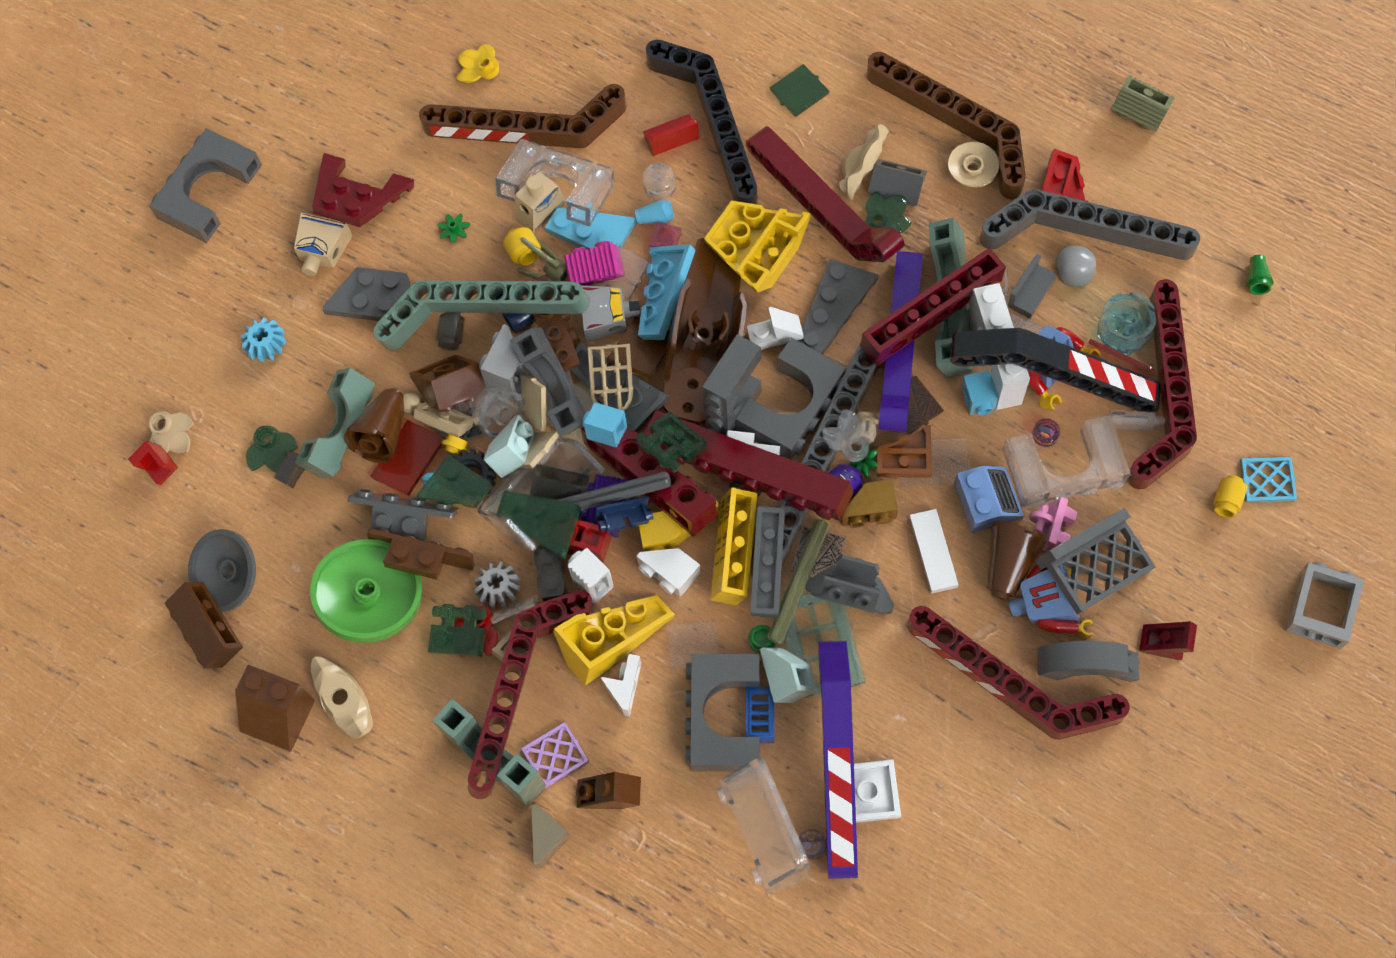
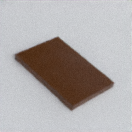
(644, 353)

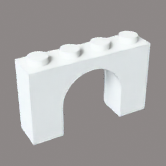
(987, 312)

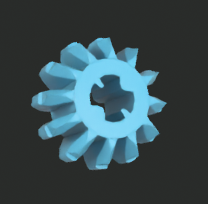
(263, 340)

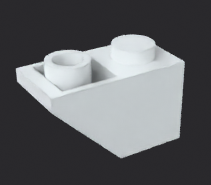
(670, 567)

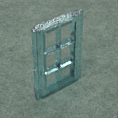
(843, 630)

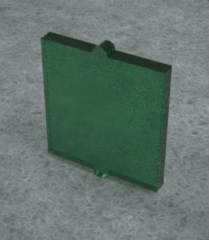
(799, 90)

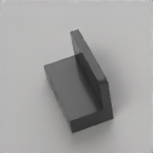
(897, 179)
(1031, 288)

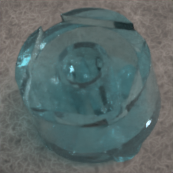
(1126, 322)

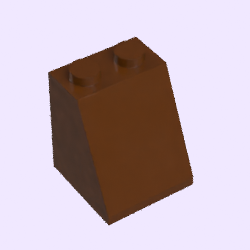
(271, 707)

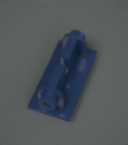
(611, 516)

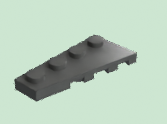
(834, 303)
(645, 397)

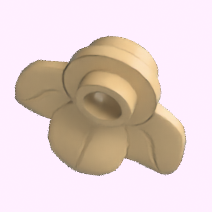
(174, 434)

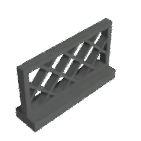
(1090, 539)

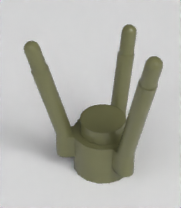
(554, 266)

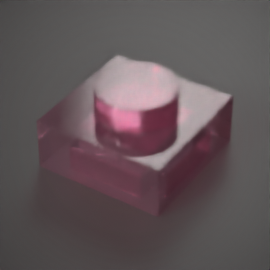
(665, 235)

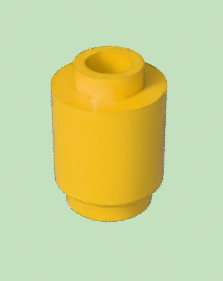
(1229, 496)

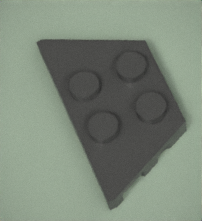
(368, 294)

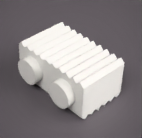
(590, 574)

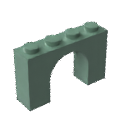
(514, 772)

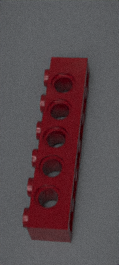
(931, 307)
(691, 515)

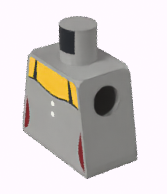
(607, 312)

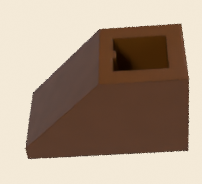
(609, 791)

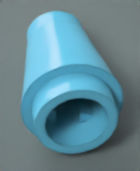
(658, 211)

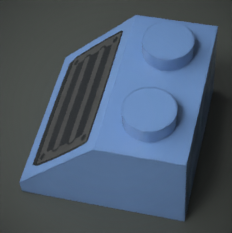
(987, 497)

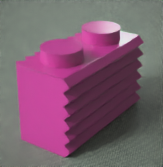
(595, 264)

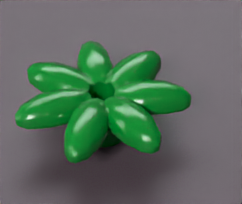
(453, 227)
(868, 462)

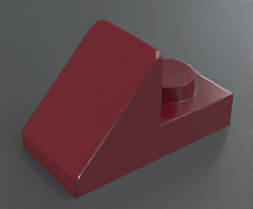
(1168, 639)

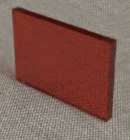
(1123, 357)
(412, 457)

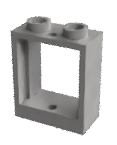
(1315, 629)

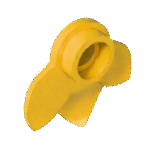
(478, 64)

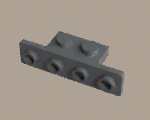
(401, 515)

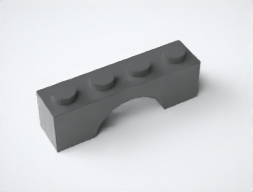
(540, 359)

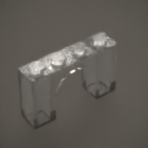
(591, 179)
(1039, 485)

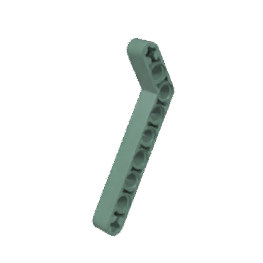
(567, 299)

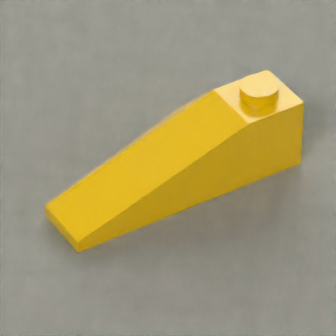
(602, 639)

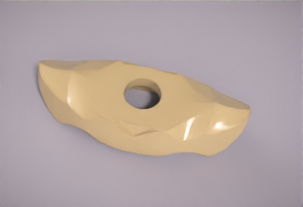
(861, 160)
(353, 715)

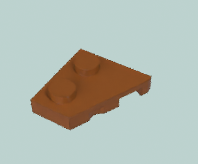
(906, 456)

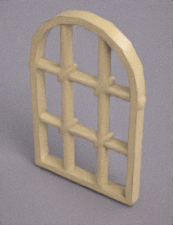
(616, 368)

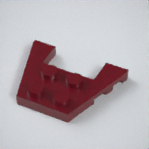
(350, 200)

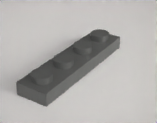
(767, 562)

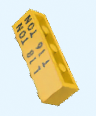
(734, 546)

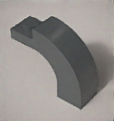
(1088, 658)

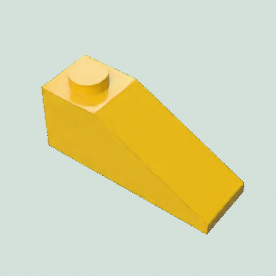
(663, 532)

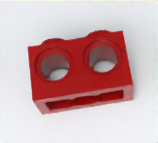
(588, 536)

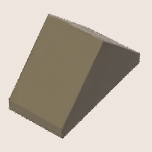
(547, 836)

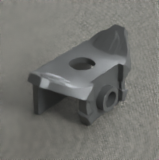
(852, 584)

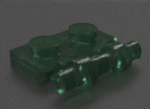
(676, 435)
(457, 639)

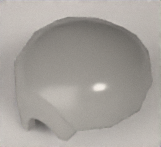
(1076, 265)

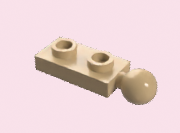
(451, 421)

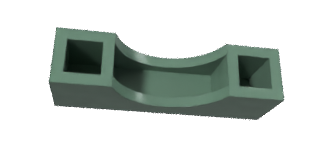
(350, 395)

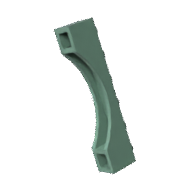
(948, 255)

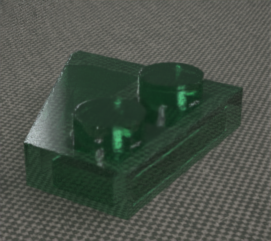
(455, 484)

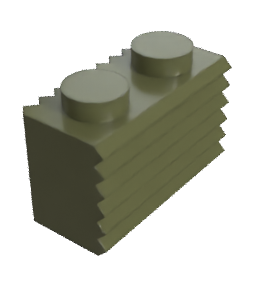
(1142, 103)

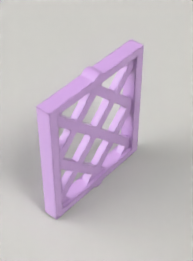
(564, 772)

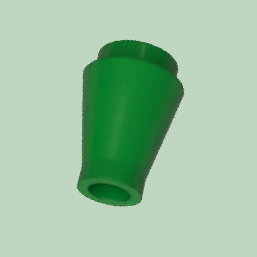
(1259, 276)

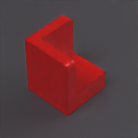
(153, 460)

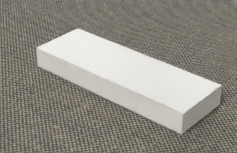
(933, 551)

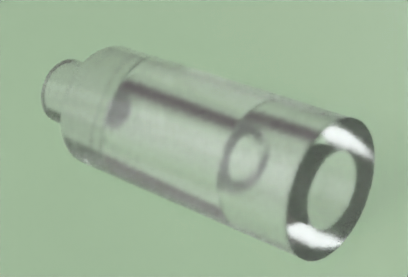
(1136, 420)

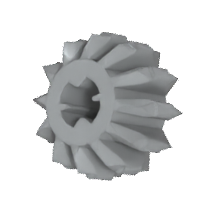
(486, 585)

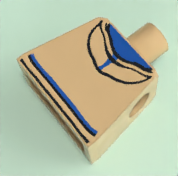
(537, 201)
(320, 242)

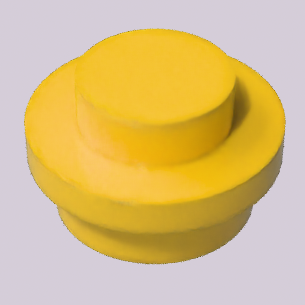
(454, 444)

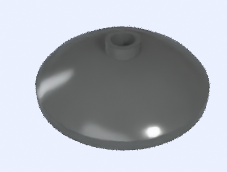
(225, 566)

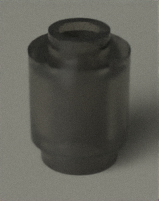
(450, 331)

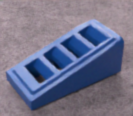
(765, 736)

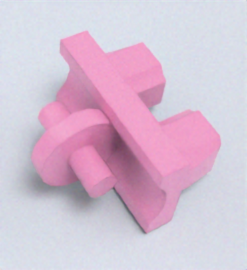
(1049, 521)

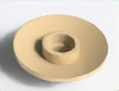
(977, 156)

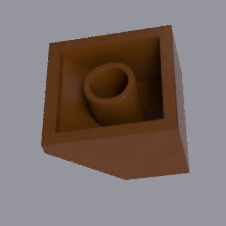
(449, 382)

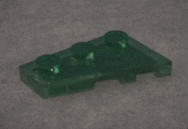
(542, 519)

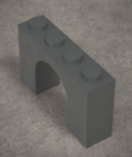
(209, 154)
(731, 385)
(789, 431)
(708, 676)

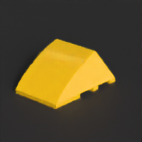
(757, 241)

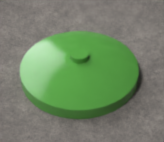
(360, 596)

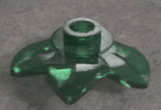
(888, 211)
(272, 452)

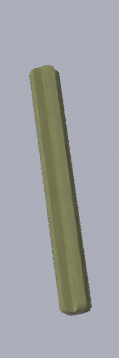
(798, 581)

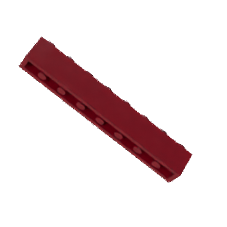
(768, 473)

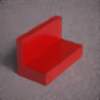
(671, 134)

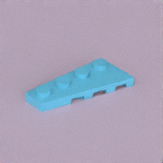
(666, 278)

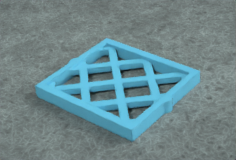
(1269, 497)

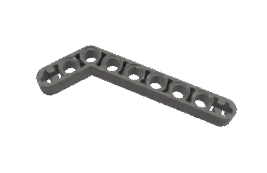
(1072, 209)

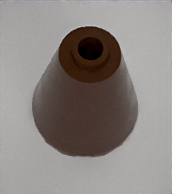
(378, 427)
(1011, 557)

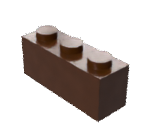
(203, 625)

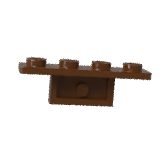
(559, 334)
(418, 556)

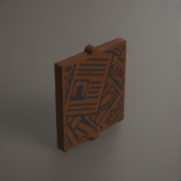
(921, 406)

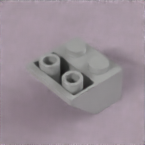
(502, 363)

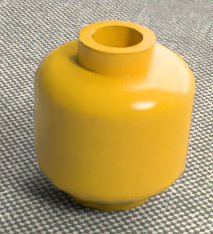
(518, 251)

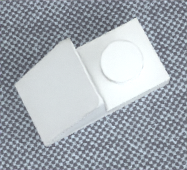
(776, 330)
(624, 691)

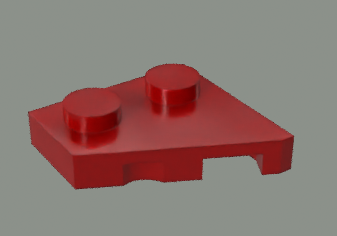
(1064, 176)

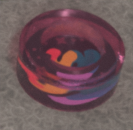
(1046, 432)

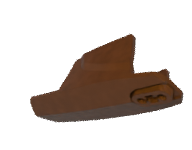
(702, 328)

